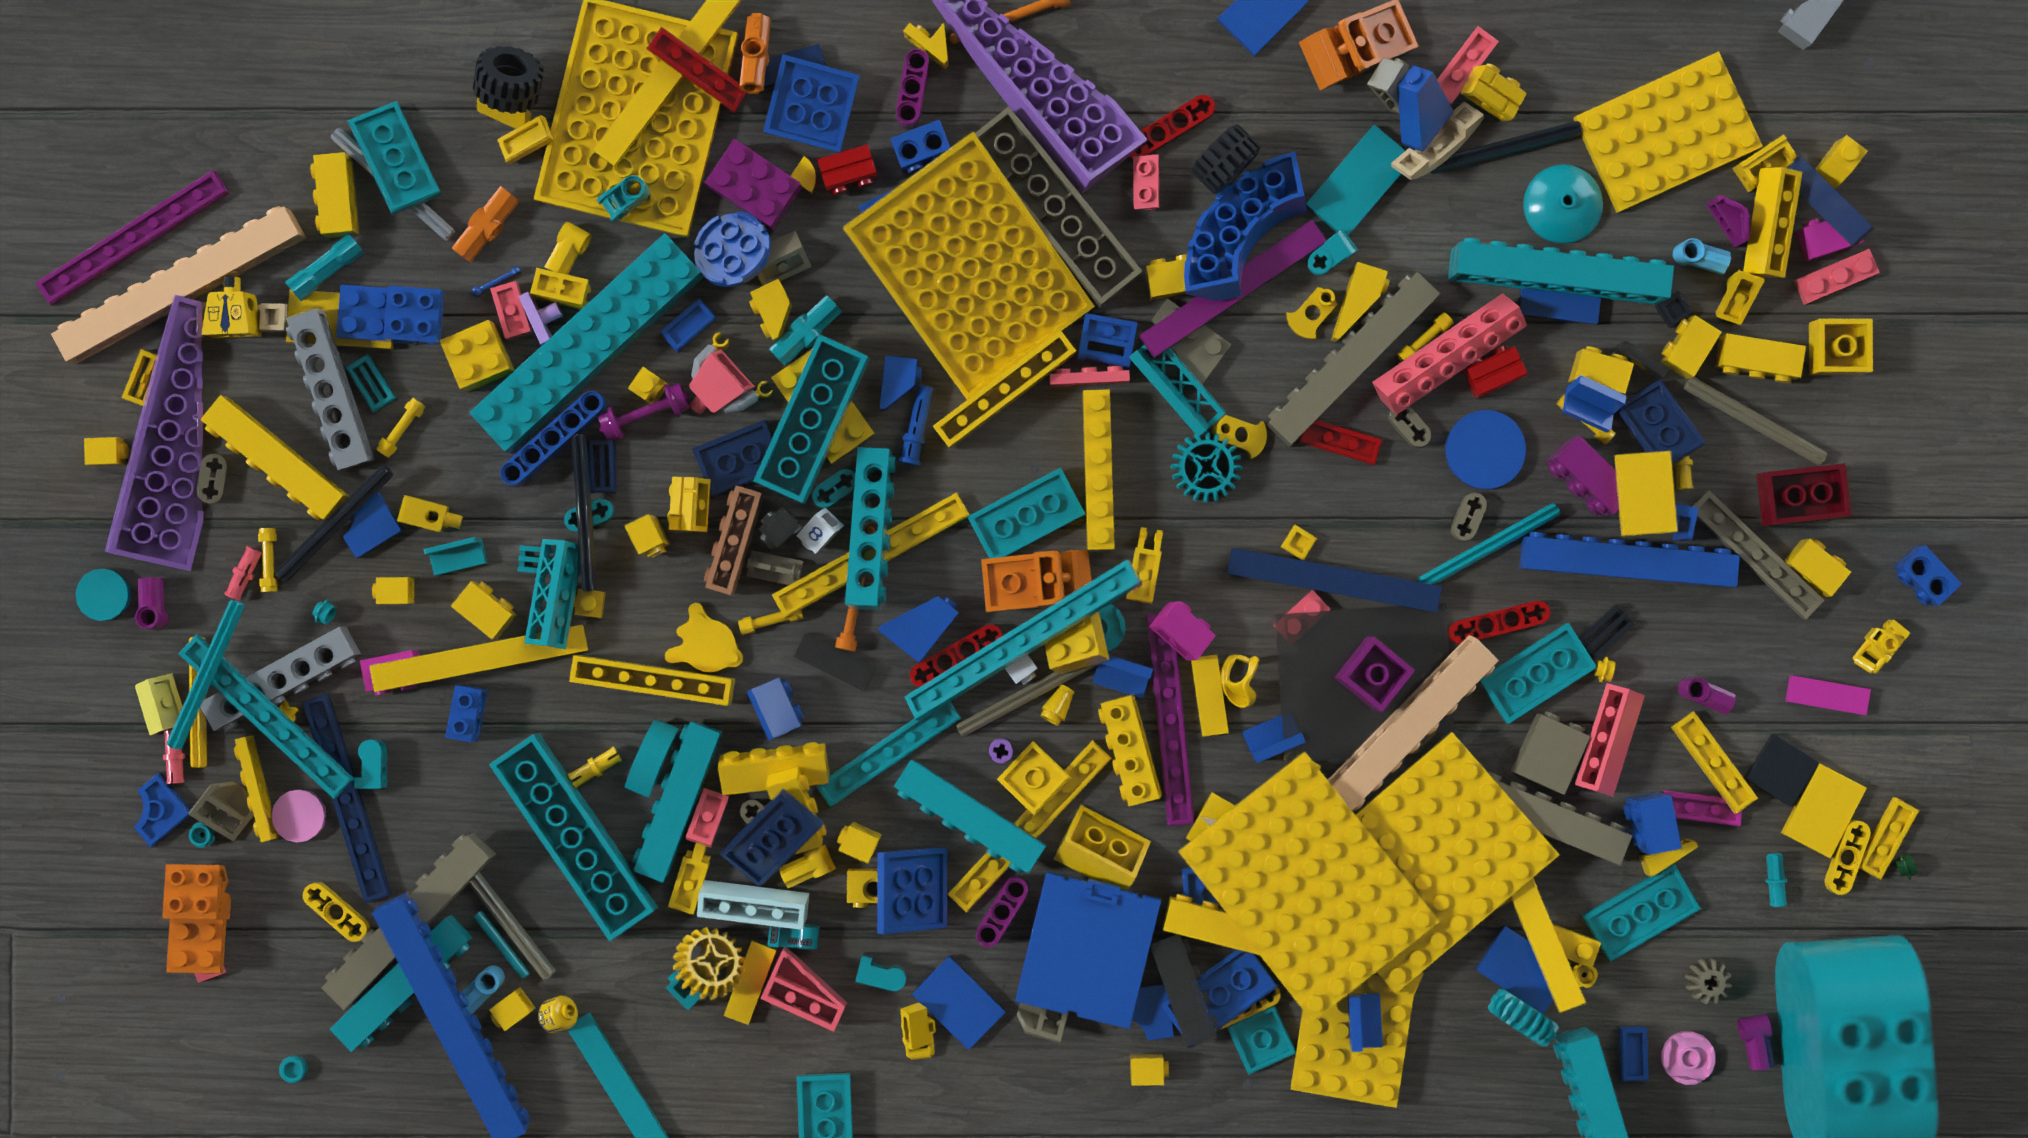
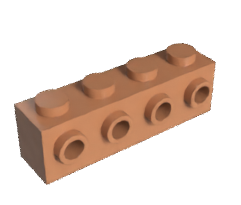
(734, 540)

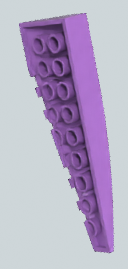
(1064, 113)
(158, 501)

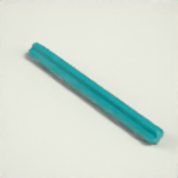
(1491, 545)
(205, 674)

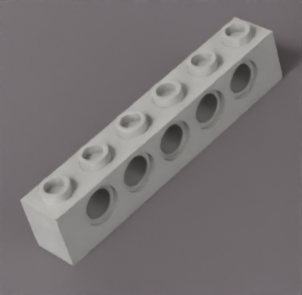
(298, 329)
(339, 641)

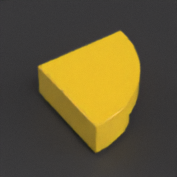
(805, 175)

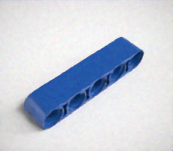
(541, 443)

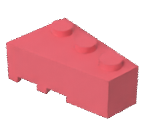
(803, 992)

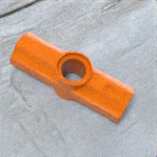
(755, 65)
(485, 224)

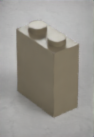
(1551, 752)

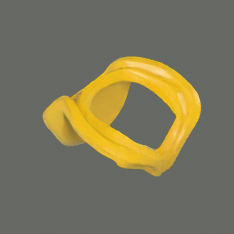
(1239, 693)

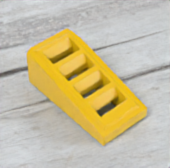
(1656, 863)

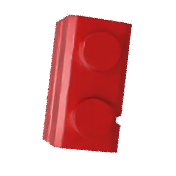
(848, 169)
(1495, 371)

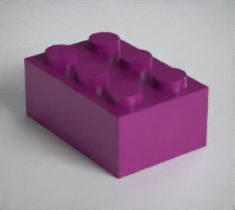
(754, 184)
(1586, 475)

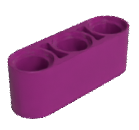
(912, 76)
(999, 924)

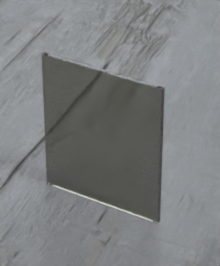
(1318, 645)

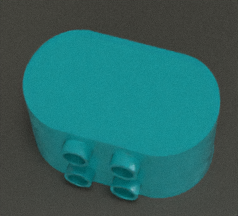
(1855, 1039)

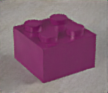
(1374, 674)

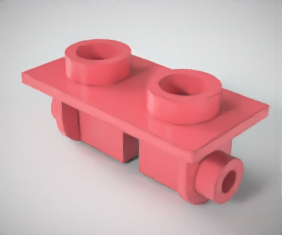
(1146, 182)

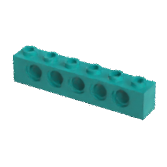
(870, 461)

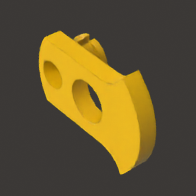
(1301, 324)
(1255, 438)

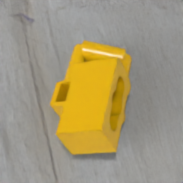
(1881, 646)
(917, 1031)

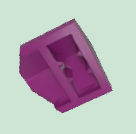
(1732, 219)

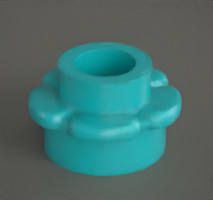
(324, 612)
(197, 840)

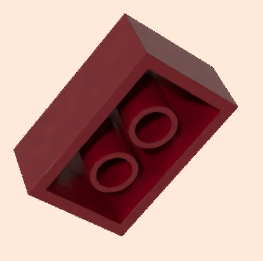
(1803, 494)

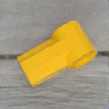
(570, 243)
(812, 864)

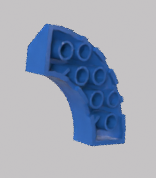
(1236, 224)

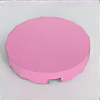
(299, 815)
(1688, 1057)

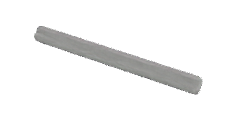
(422, 210)

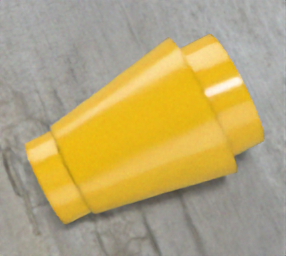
(1057, 706)

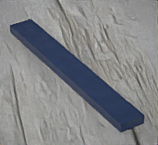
(1334, 580)
(349, 804)

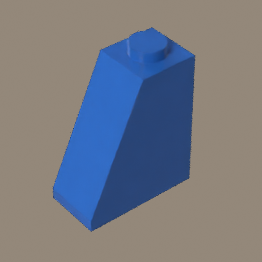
(1421, 108)
(921, 627)

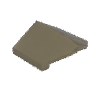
(223, 809)
(1042, 1022)

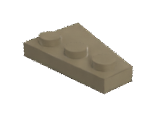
(1198, 350)

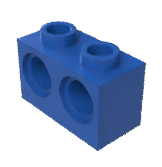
(918, 140)
(1930, 570)
(466, 713)

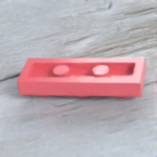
(1470, 55)
(1836, 276)
(1089, 376)

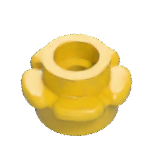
(1605, 670)
(1590, 978)

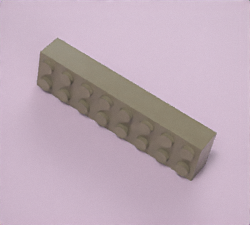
(1059, 209)

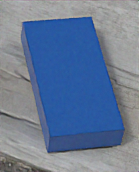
(688, 325)
(1633, 1053)

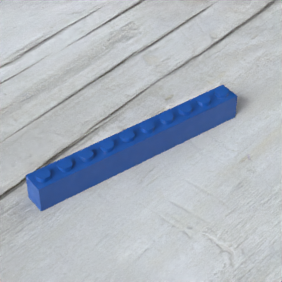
(450, 1018)

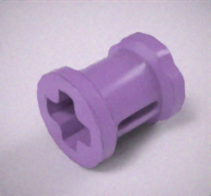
(996, 743)

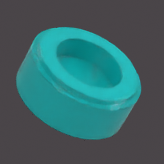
(293, 1069)

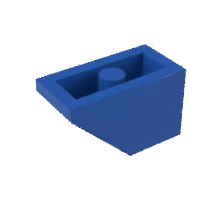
(898, 380)

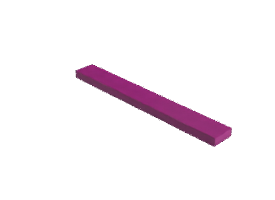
(132, 237)
(1254, 275)
(1170, 730)

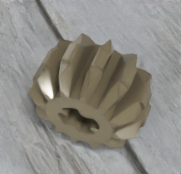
(1711, 990)

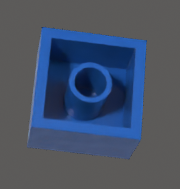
(1652, 823)

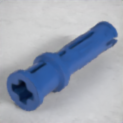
(914, 438)

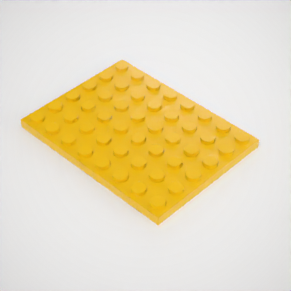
(600, 79)
(968, 265)
(1455, 845)
(1308, 886)

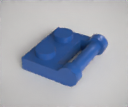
(1107, 332)

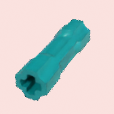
(309, 279)

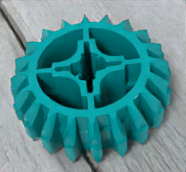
(1216, 474)
(1523, 1017)

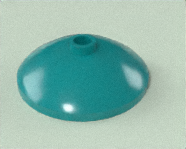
(1548, 213)

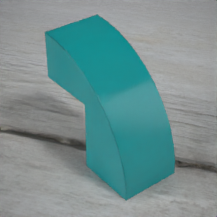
(651, 757)

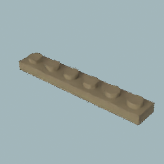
(1757, 555)

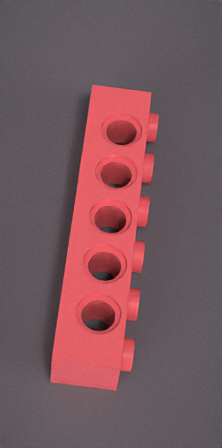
(1449, 353)

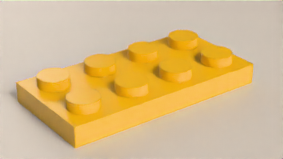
(853, 429)

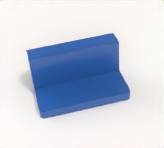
(1592, 403)
(1686, 521)
(1123, 676)
(1267, 739)
(1364, 1021)

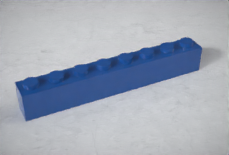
(1628, 561)

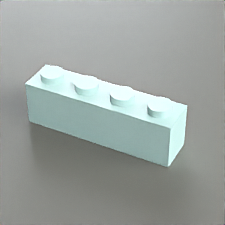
(753, 904)

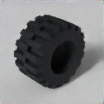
(508, 79)
(1225, 158)

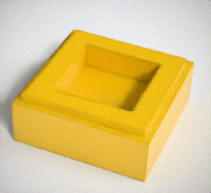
(1298, 542)

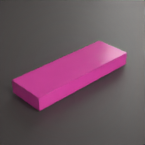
(1828, 695)
(1703, 808)

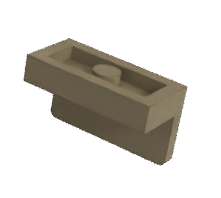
(785, 259)

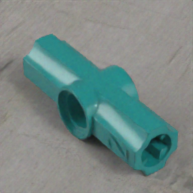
(805, 330)

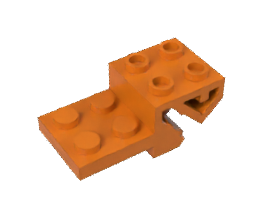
(1358, 44)
(1033, 579)
(197, 917)

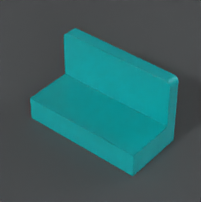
(457, 555)

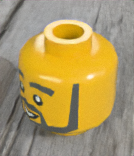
(557, 1014)

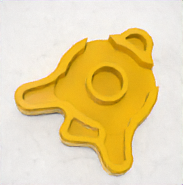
(706, 643)

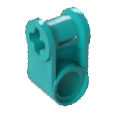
(622, 198)
(1334, 250)

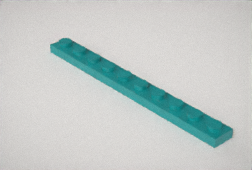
(1023, 640)

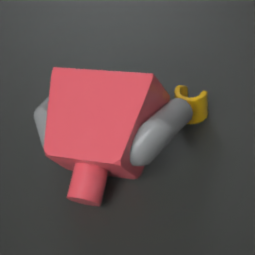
(720, 382)

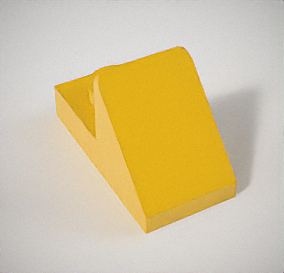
(934, 47)
(1739, 297)

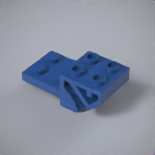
(390, 314)

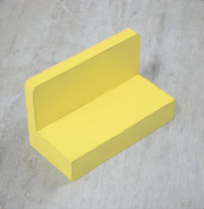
(159, 702)

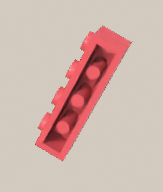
(1610, 739)

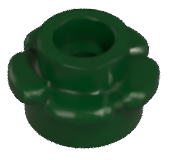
(1906, 866)

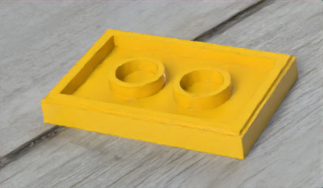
(1645, 493)
(1823, 810)

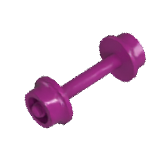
(612, 425)

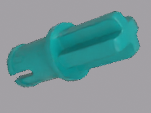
(1776, 880)

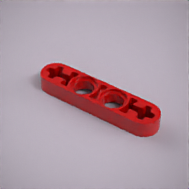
(1171, 131)
(1498, 620)
(954, 652)

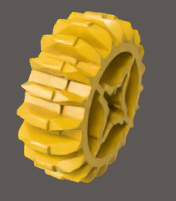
(709, 944)

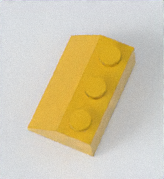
(1102, 849)

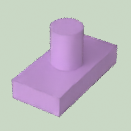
(540, 317)

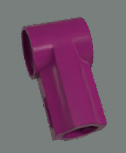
(151, 600)
(1707, 695)
(1756, 1033)

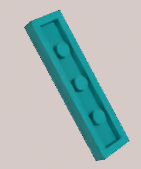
(1173, 394)
(558, 594)

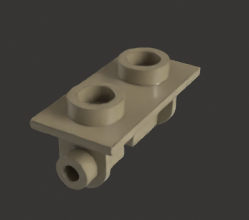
(774, 568)

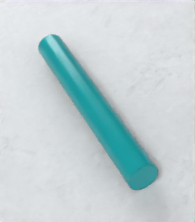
(501, 944)

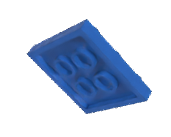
(811, 103)
(911, 890)

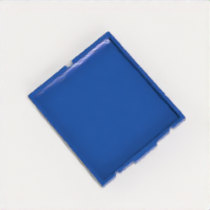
(1088, 949)

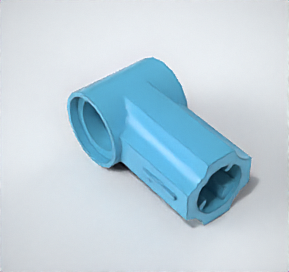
(1703, 256)
(479, 990)

